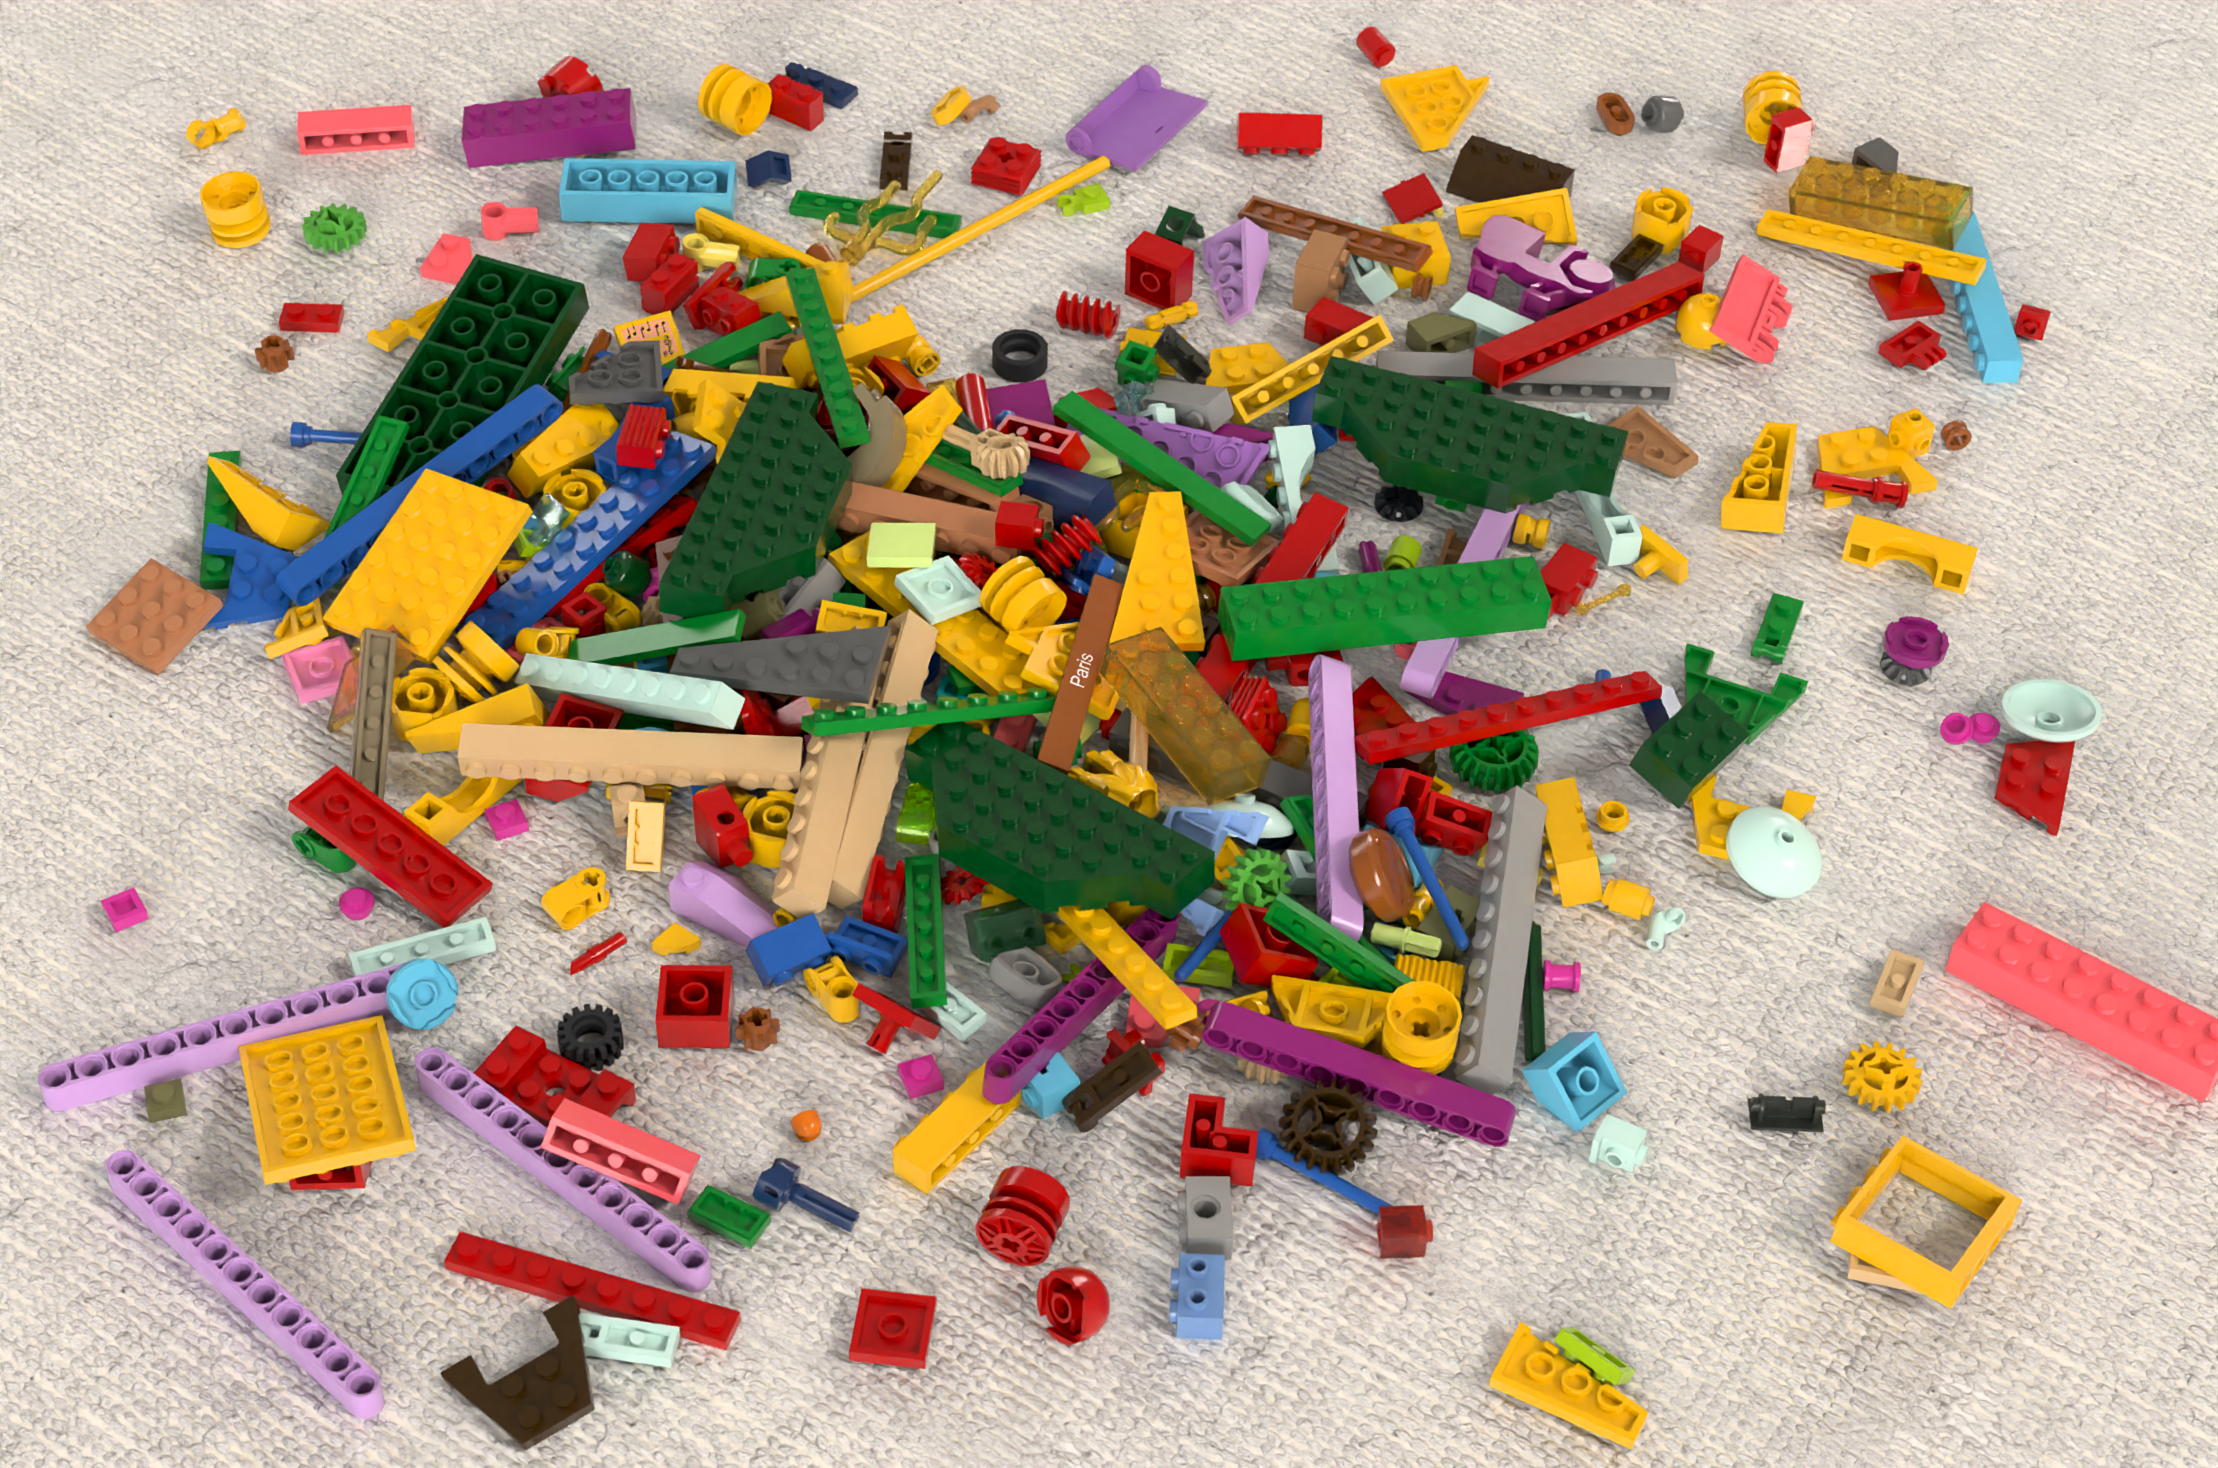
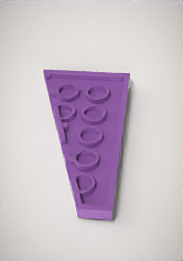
(1207, 454)

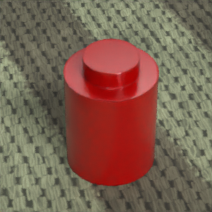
(1375, 46)

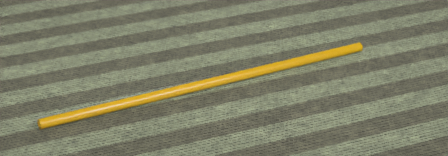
(973, 231)

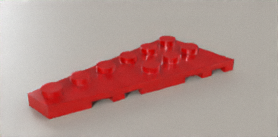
(673, 513)

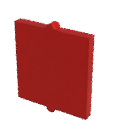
(1412, 198)

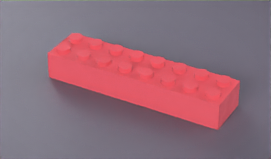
(2089, 1000)

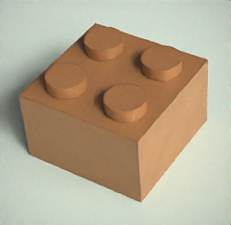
(1320, 270)

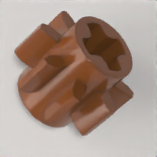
(274, 354)
(757, 1029)
(1187, 1034)

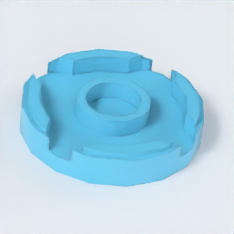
(421, 993)

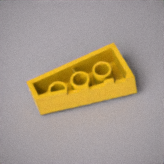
(880, 336)
(684, 384)
(563, 447)
(1763, 487)
(1569, 844)

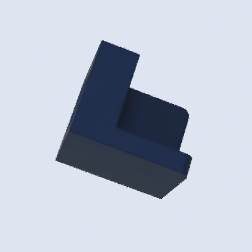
(768, 167)

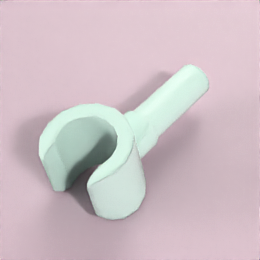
(1605, 861)

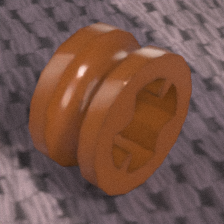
(1422, 287)
(1956, 428)

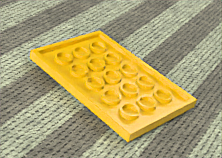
(429, 562)
(325, 1099)

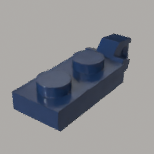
(835, 91)

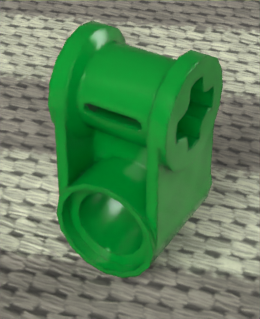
(764, 270)
(321, 850)

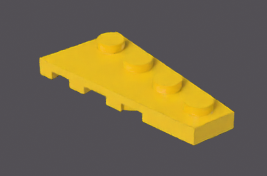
(1543, 210)
(1550, 1382)

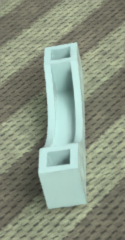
(1293, 458)
(1611, 525)

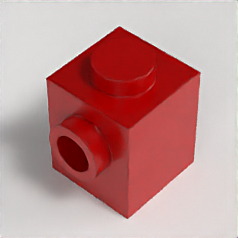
(1701, 248)
(1018, 525)

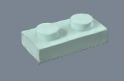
(960, 1014)

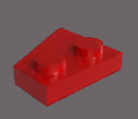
(756, 714)

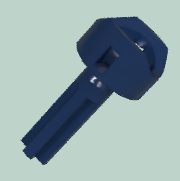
(783, 1186)

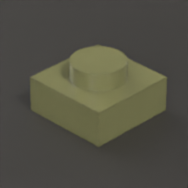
(165, 1100)

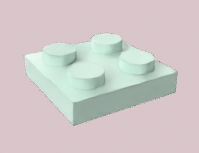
(939, 590)

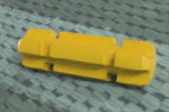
(1171, 316)

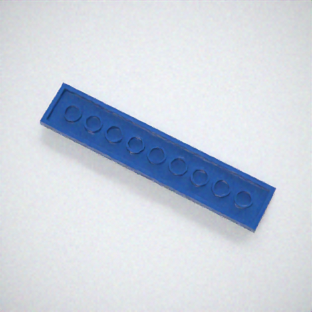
(589, 540)

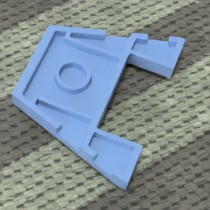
(1210, 830)

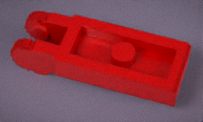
(693, 306)

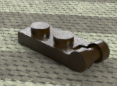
(896, 159)
(1111, 1086)

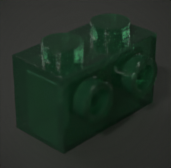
(1004, 929)

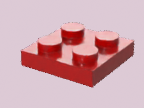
(893, 1328)

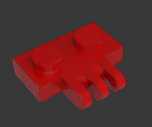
(1914, 345)

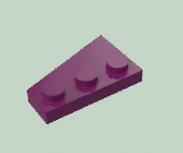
(1464, 693)

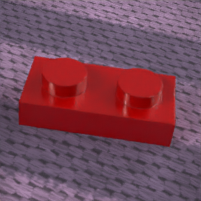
(311, 317)

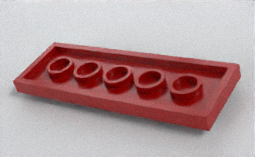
(390, 846)

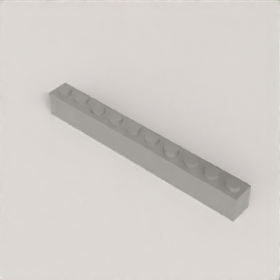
(1570, 380)
(1501, 942)

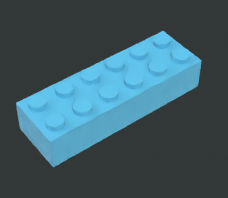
(646, 190)

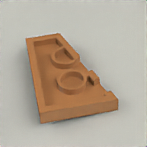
(1653, 444)

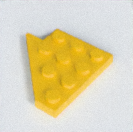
(1434, 103)
(1048, 654)

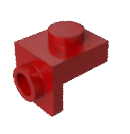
(2032, 322)

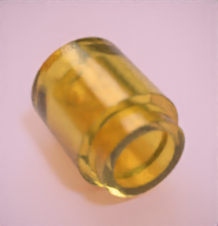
(1291, 751)

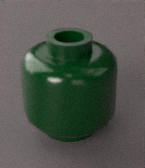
(627, 574)

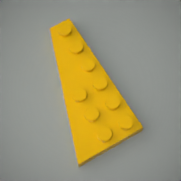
(924, 431)
(1161, 578)

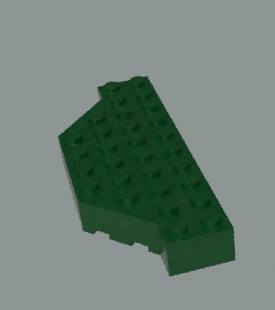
(1465, 441)
(763, 508)
(1047, 832)

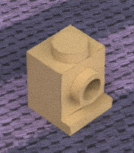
(619, 798)

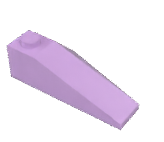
(1236, 266)
(720, 902)

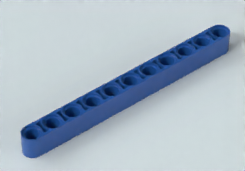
(463, 460)

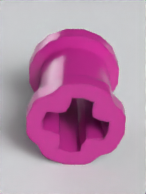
(1561, 976)

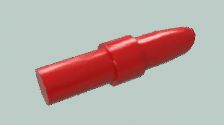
(597, 953)

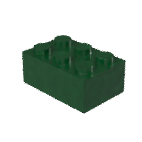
(1689, 749)

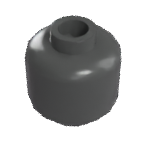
(1662, 113)

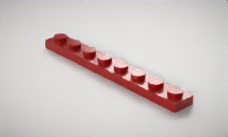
(592, 1289)

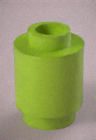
(1403, 553)

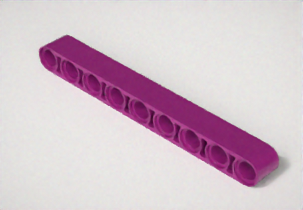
(1068, 1014)
(1379, 1078)

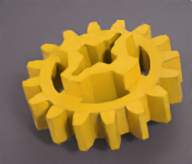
(1882, 1076)

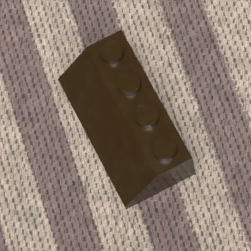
(1496, 172)

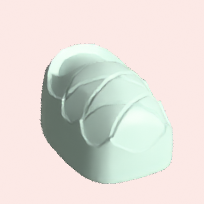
(1254, 501)

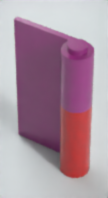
(982, 405)

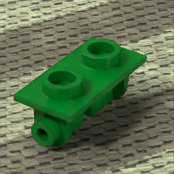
(559, 382)

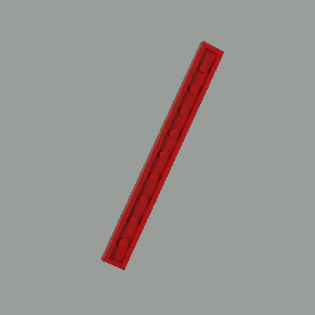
(1507, 717)

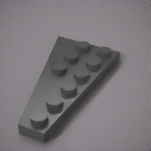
(809, 665)

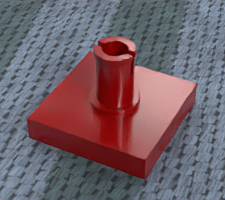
(1906, 293)
(893, 1017)

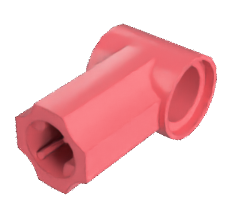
(500, 221)

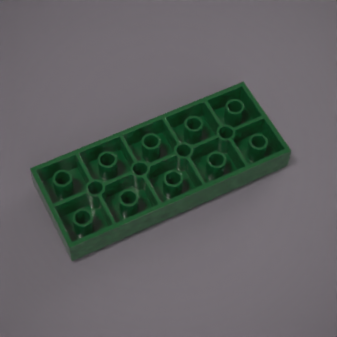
(479, 354)

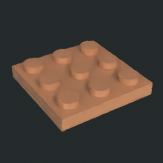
(1222, 555)
(154, 616)

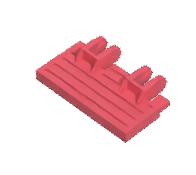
(1751, 310)

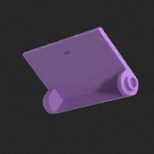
(1134, 121)

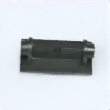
(1181, 356)
(1780, 1114)

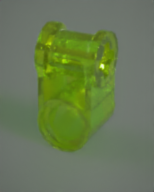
(916, 816)

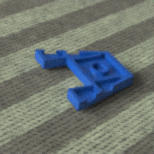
(252, 584)

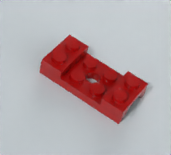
(527, 1070)

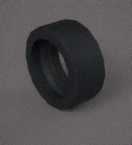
(1019, 370)

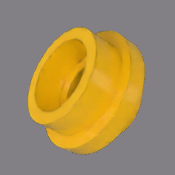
(1612, 816)

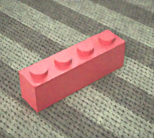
(356, 129)
(620, 1151)

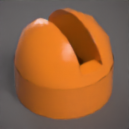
(806, 1125)

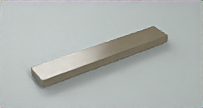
(373, 709)

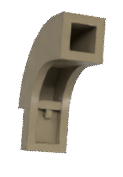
(878, 460)

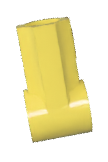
(709, 253)

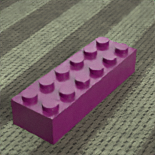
(549, 127)

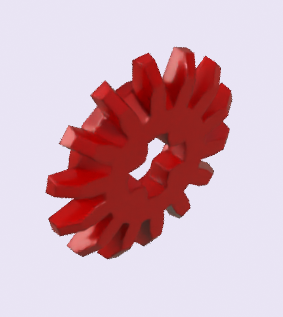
(975, 566)
(954, 892)

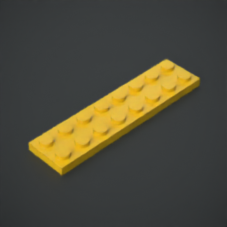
(965, 641)

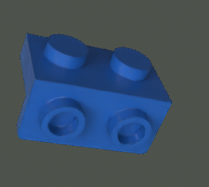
(1092, 563)
(868, 946)

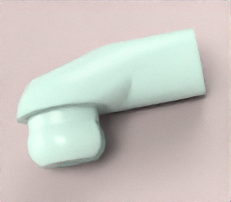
(1662, 924)

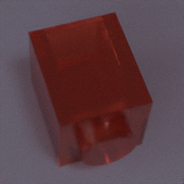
(1403, 1231)

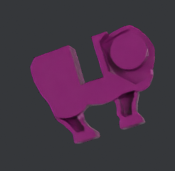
(1514, 250)

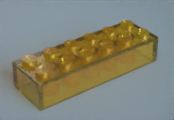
(1882, 202)
(1185, 715)

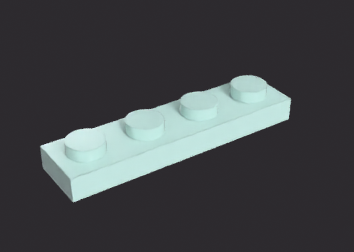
(440, 945)

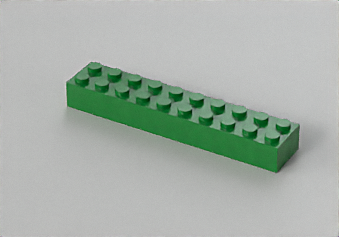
(1383, 608)

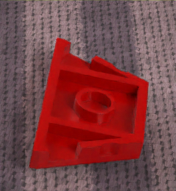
(1376, 709)
(2036, 780)

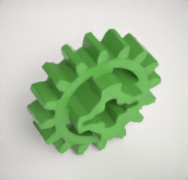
(334, 228)
(1256, 879)

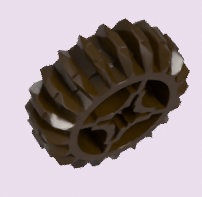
(1350, 1112)

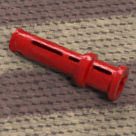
(1874, 490)

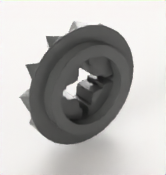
(1900, 673)

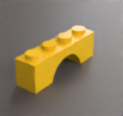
(1943, 559)
(451, 814)

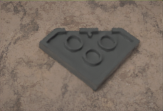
(621, 378)

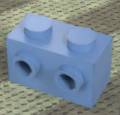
(1199, 1296)

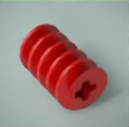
(1087, 316)
(1066, 545)

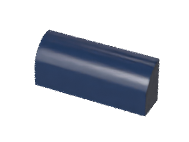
(1068, 491)

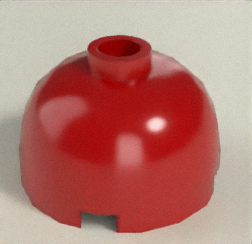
(1073, 1303)

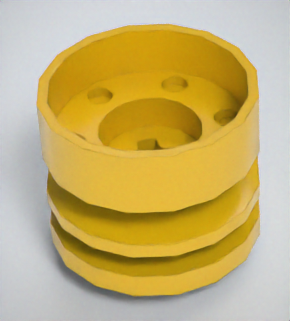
(1766, 96)
(734, 99)
(235, 209)
(1022, 596)
(476, 663)
(1421, 1026)

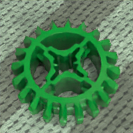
(1496, 761)

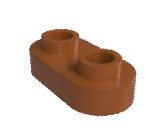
(1615, 113)

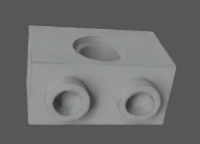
(1210, 1199)

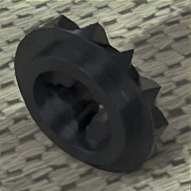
(1392, 509)

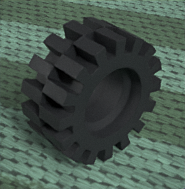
(590, 1022)

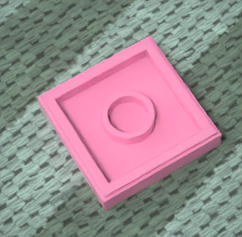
(317, 668)

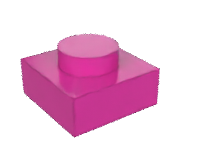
(506, 820)
(124, 909)
(920, 1076)

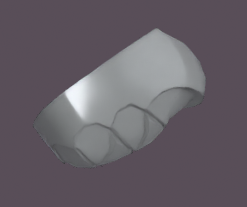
(1025, 976)

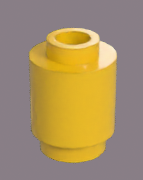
(1300, 720)
(1628, 898)

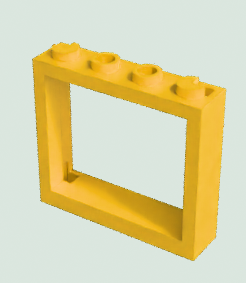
(1945, 1179)

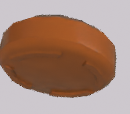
(1381, 875)

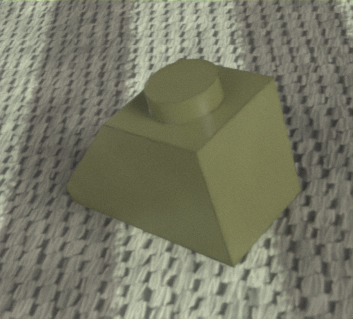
(1440, 334)

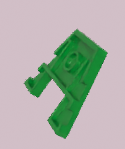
(1747, 706)

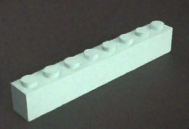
(633, 690)

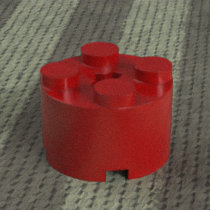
(568, 78)

